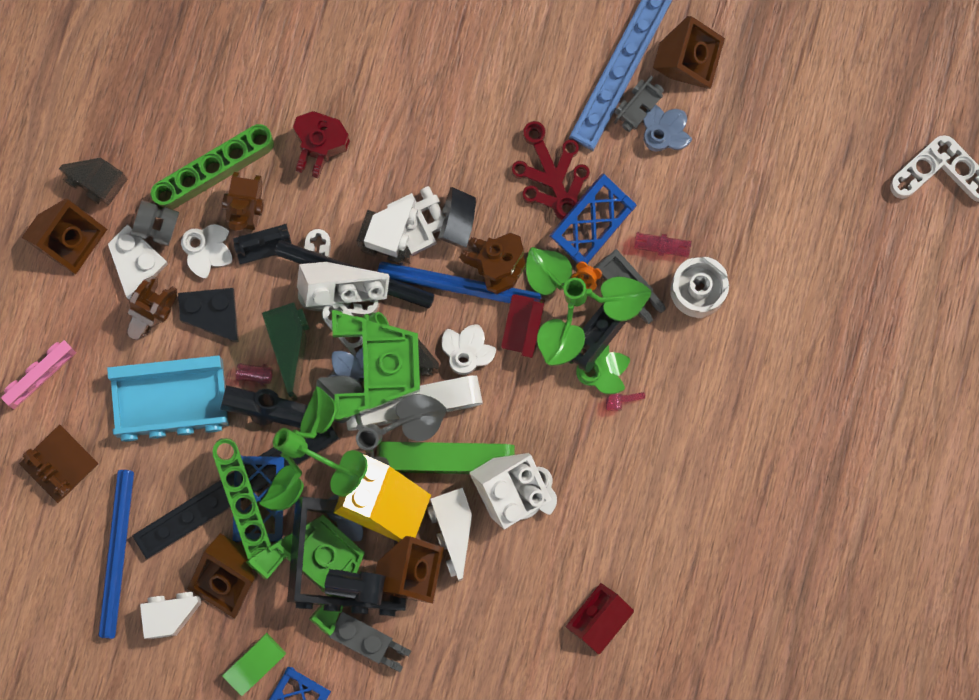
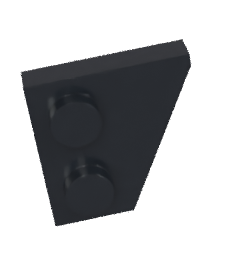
(210, 311)

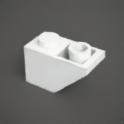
(389, 228)
(167, 617)

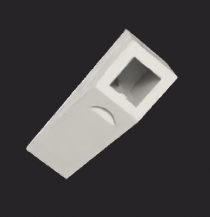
(336, 284)
(454, 519)

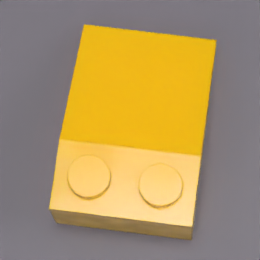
(385, 502)

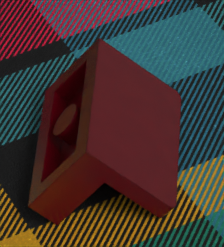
(523, 324)
(600, 618)

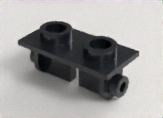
(260, 243)

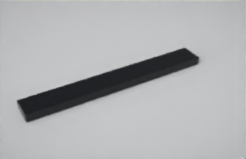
(214, 502)

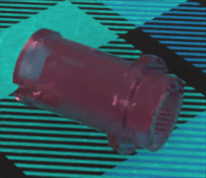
(253, 373)

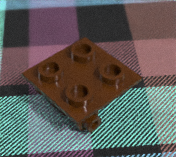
(58, 463)

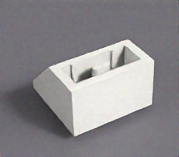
(510, 488)

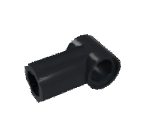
(362, 587)

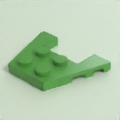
(388, 362)
(323, 550)

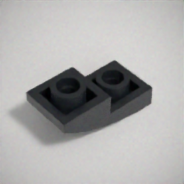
(459, 218)

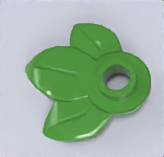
(607, 369)

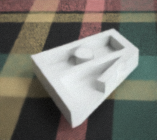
(134, 260)

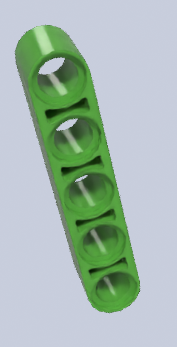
(218, 155)
(440, 457)
(233, 493)

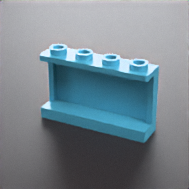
(168, 397)

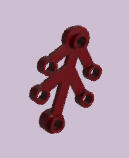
(552, 176)

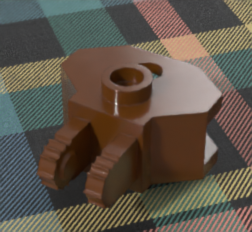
(243, 202)
(497, 260)
(149, 307)

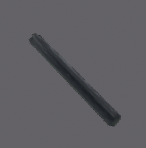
(395, 288)

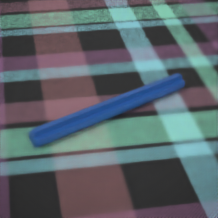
(449, 282)
(116, 554)

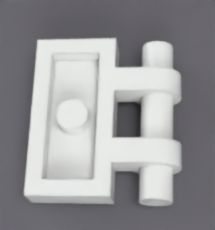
(421, 233)

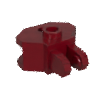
(318, 142)

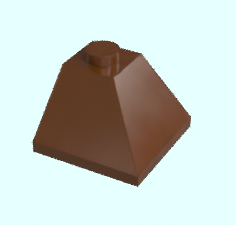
(690, 53)
(65, 234)
(411, 569)
(223, 576)

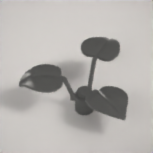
(418, 415)

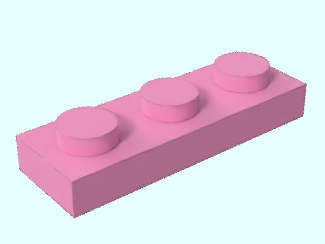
(37, 374)

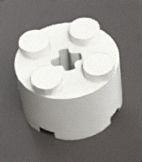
(692, 273)

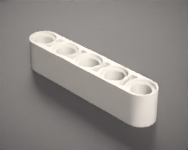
(452, 393)

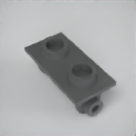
(645, 95)

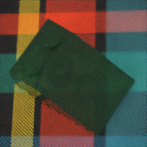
(288, 338)

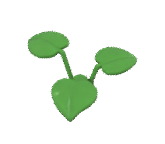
(551, 270)
(317, 419)

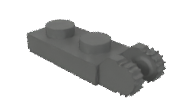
(617, 266)
(366, 640)

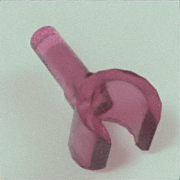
(614, 401)

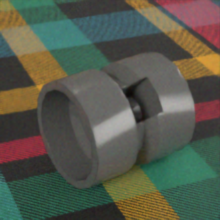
(145, 220)

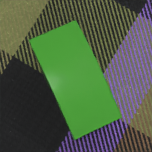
(254, 664)

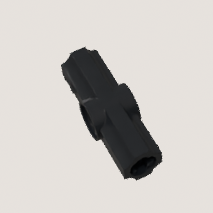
(263, 406)

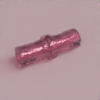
(662, 244)

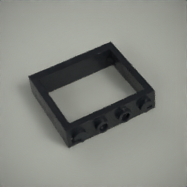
(330, 603)

